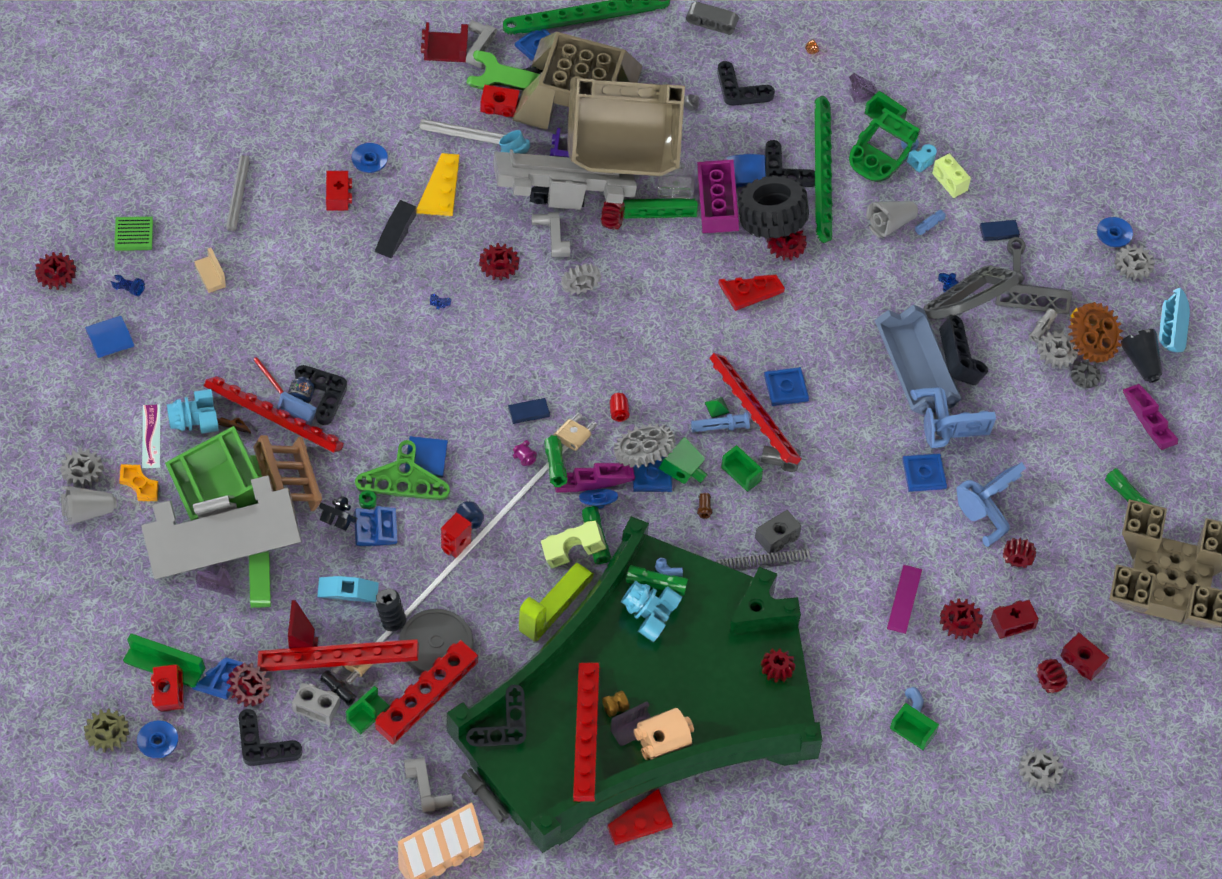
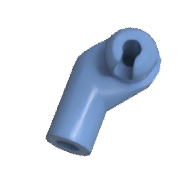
(662, 567)
(914, 694)

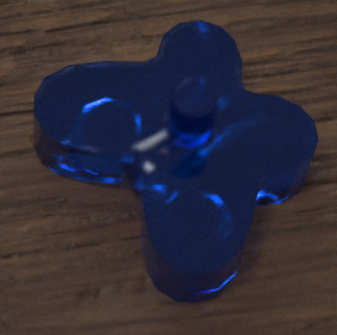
(948, 280)
(439, 302)

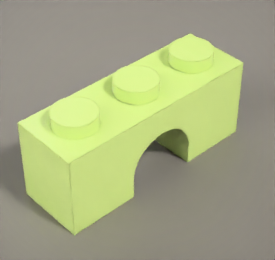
(558, 546)

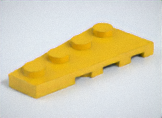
(441, 188)

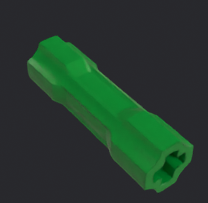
(557, 471)
(1120, 483)
(592, 514)
(656, 580)

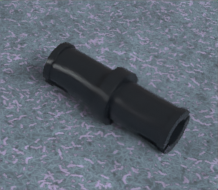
(338, 687)

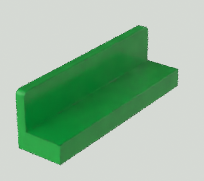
(660, 208)
(149, 654)

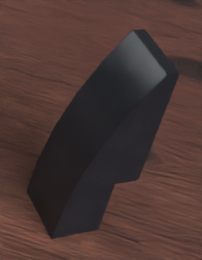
(396, 229)

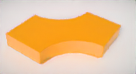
(133, 477)

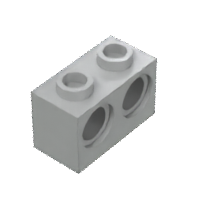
(313, 708)

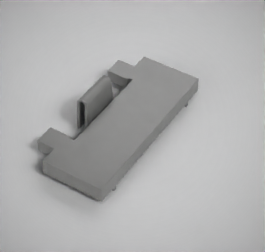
(564, 178)
(221, 531)

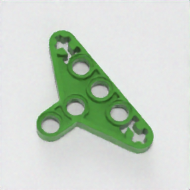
(415, 477)

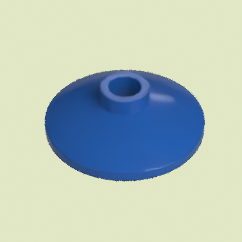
(366, 152)
(1114, 226)
(598, 497)
(156, 731)

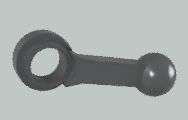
(1017, 256)

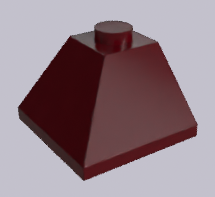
(300, 630)

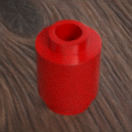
(619, 407)

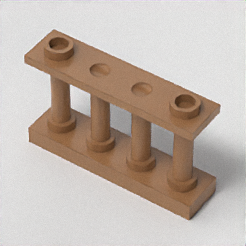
(269, 467)

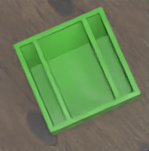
(213, 471)

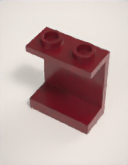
(445, 45)

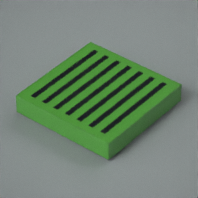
(133, 233)

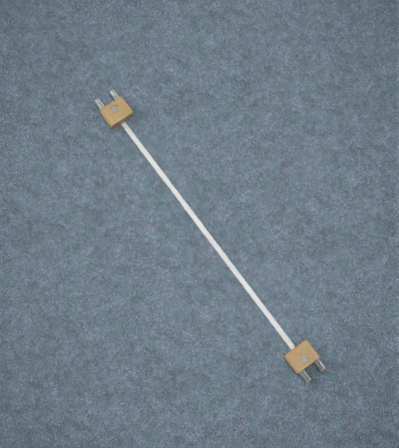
(571, 436)

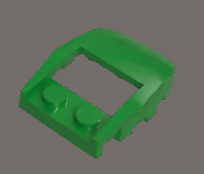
(872, 162)

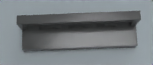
(1039, 291)

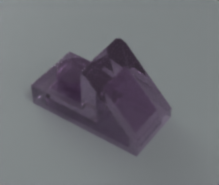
(861, 89)
(221, 583)

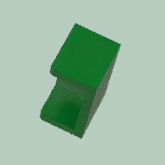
(879, 102)
(742, 468)
(914, 726)

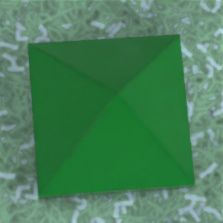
(717, 407)

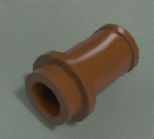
(704, 510)

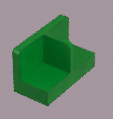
(365, 710)

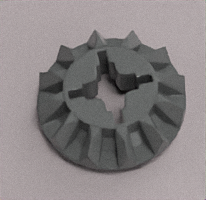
(1078, 375)

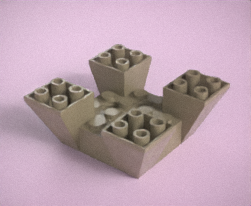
(567, 58)
(1166, 574)

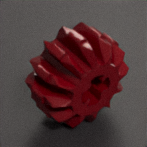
(612, 215)
(1019, 552)
(778, 665)
(1051, 676)

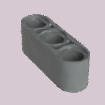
(712, 17)

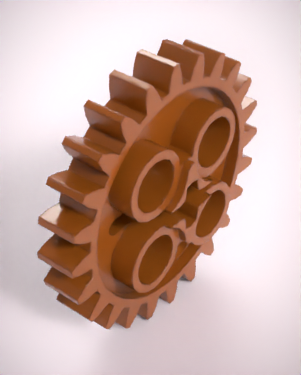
(1090, 332)

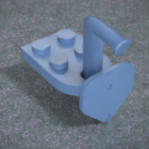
(951, 426)
(979, 504)

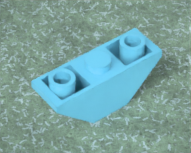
(347, 589)

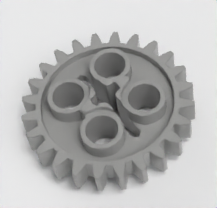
(644, 445)

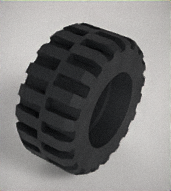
(773, 207)

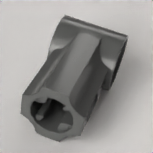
(772, 456)

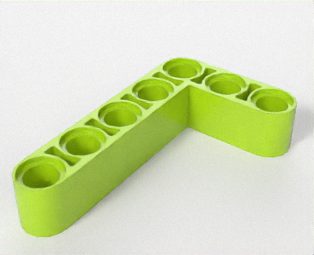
(538, 617)

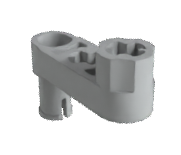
(487, 34)
(552, 219)
(417, 768)

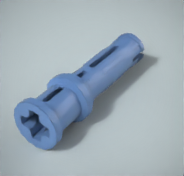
(730, 422)

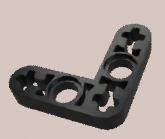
(739, 92)
(779, 171)
(330, 391)
(511, 724)
(256, 747)

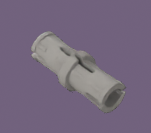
(1043, 325)

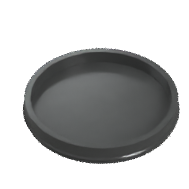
(435, 633)

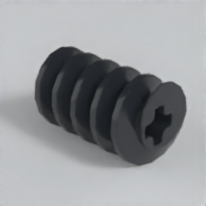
(390, 610)

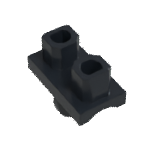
(329, 513)

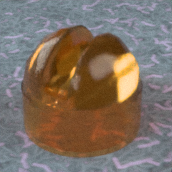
(812, 47)

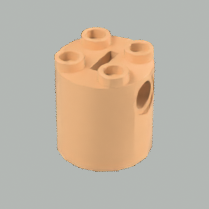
(671, 730)

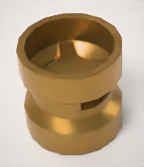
(615, 703)

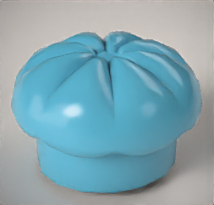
(514, 141)

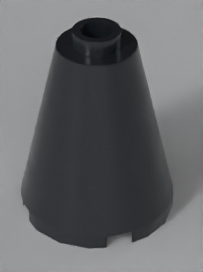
(1144, 354)

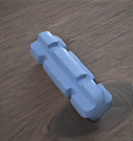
(930, 222)

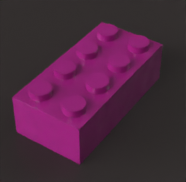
(718, 196)

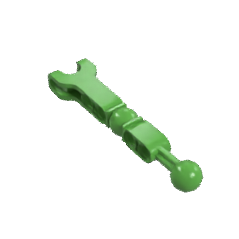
(499, 74)

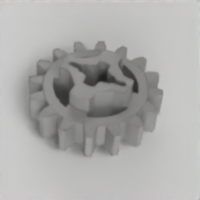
(1134, 262)
(581, 279)
(1057, 350)
(78, 468)
(1040, 769)

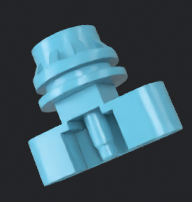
(193, 413)
(653, 609)

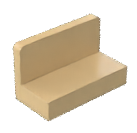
(211, 272)

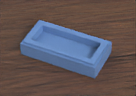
(296, 407)

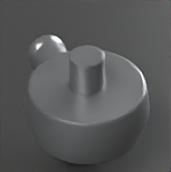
(691, 102)

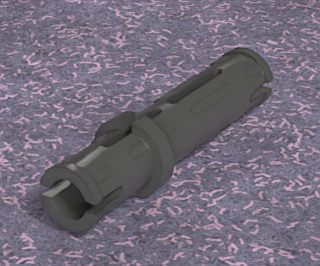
(480, 788)

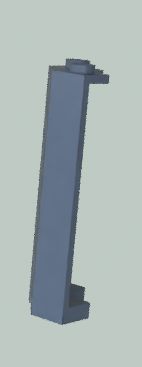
(916, 356)

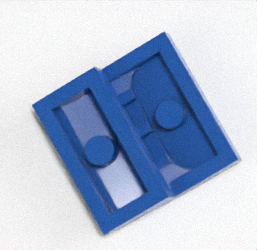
(748, 168)
(109, 336)
(429, 454)
(375, 526)

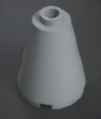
(890, 216)
(85, 504)

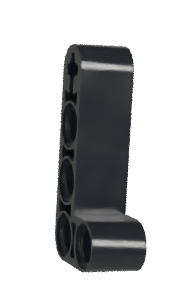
(957, 353)

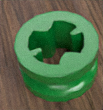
(363, 495)

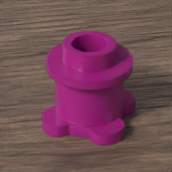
(524, 453)

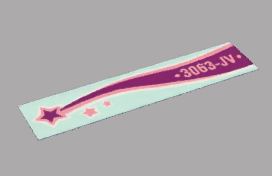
(151, 436)

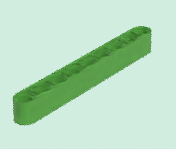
(259, 571)

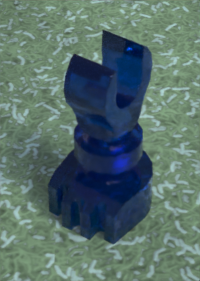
(134, 287)

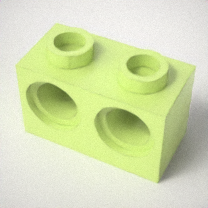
(951, 175)

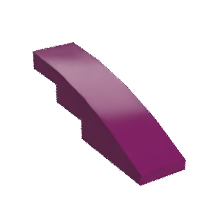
(1148, 414)
(598, 477)
(904, 599)

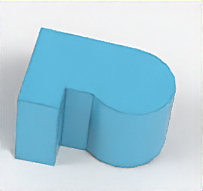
(923, 158)

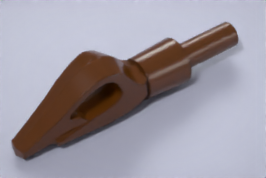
(230, 423)

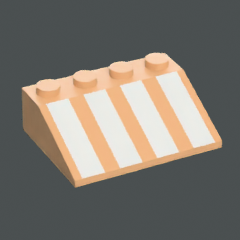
(441, 845)

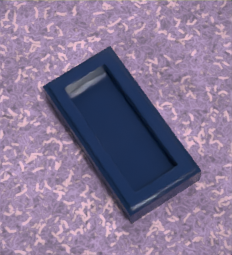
(999, 230)
(528, 410)

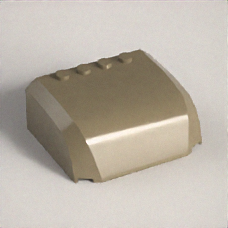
(625, 126)

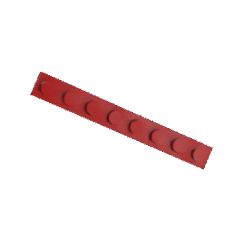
(757, 412)
(277, 416)
(338, 655)
(586, 732)

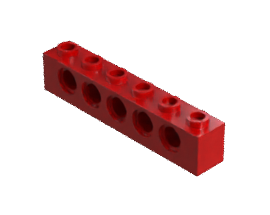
(395, 730)

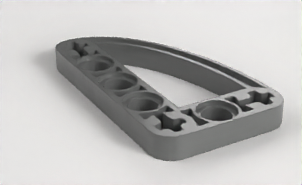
(950, 301)

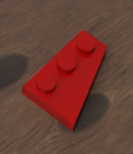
(751, 291)
(641, 820)

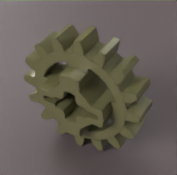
(96, 727)

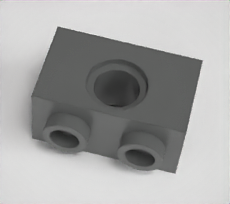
(782, 523)

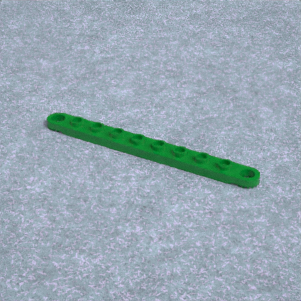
(580, 14)
(823, 171)

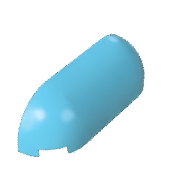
(1175, 322)

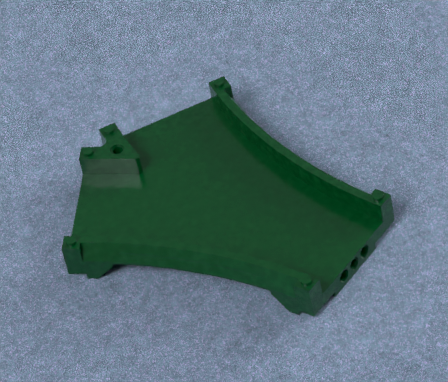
(699, 663)

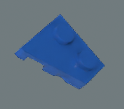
(216, 679)

